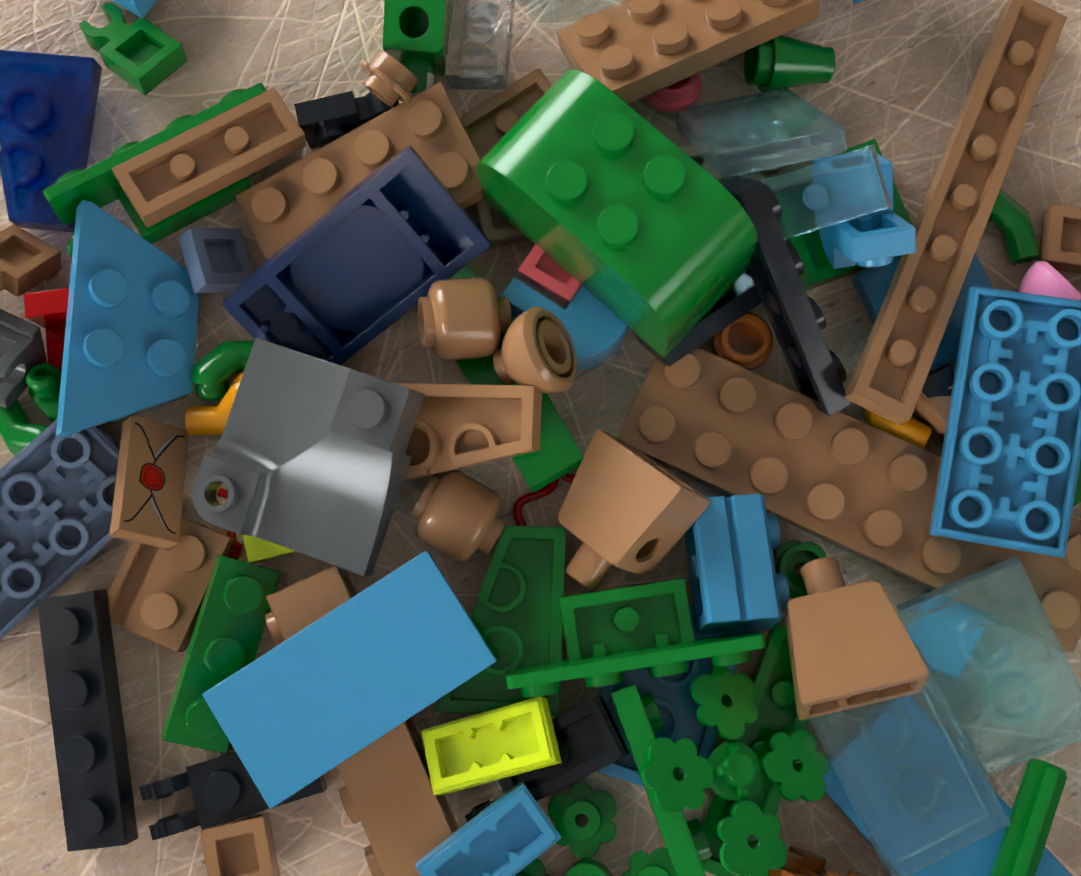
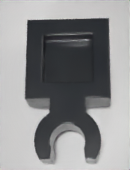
(336, 115)

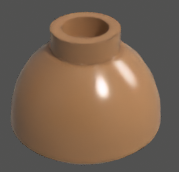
(537, 353)

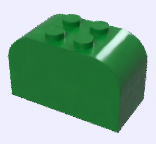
(619, 208)

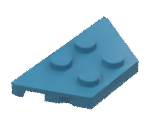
(125, 326)

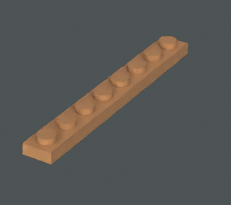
(955, 212)

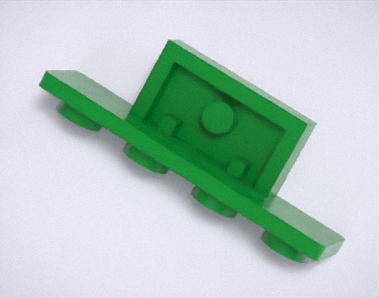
(100, 186)
(630, 631)

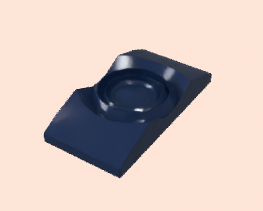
(360, 263)

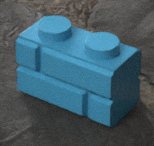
(735, 567)

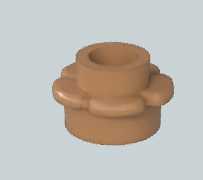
(388, 79)

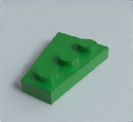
(516, 617)

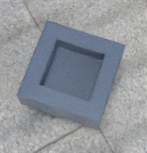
(215, 259)

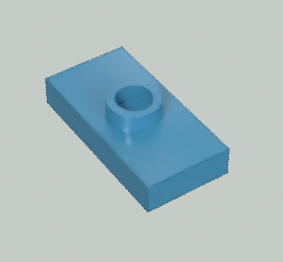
(495, 841)

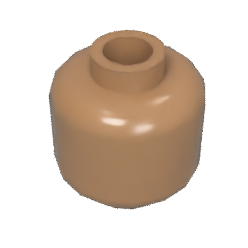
(463, 318)
(458, 515)

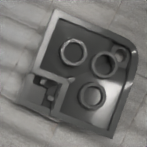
(310, 457)

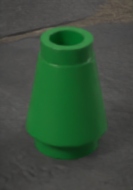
(788, 64)

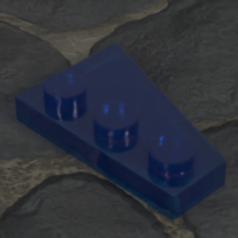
(43, 129)

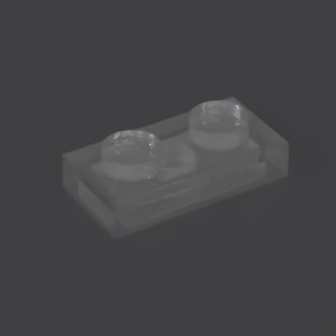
(479, 44)

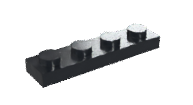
(791, 312)
(87, 721)

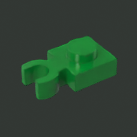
(135, 52)

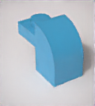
(872, 237)
(590, 324)

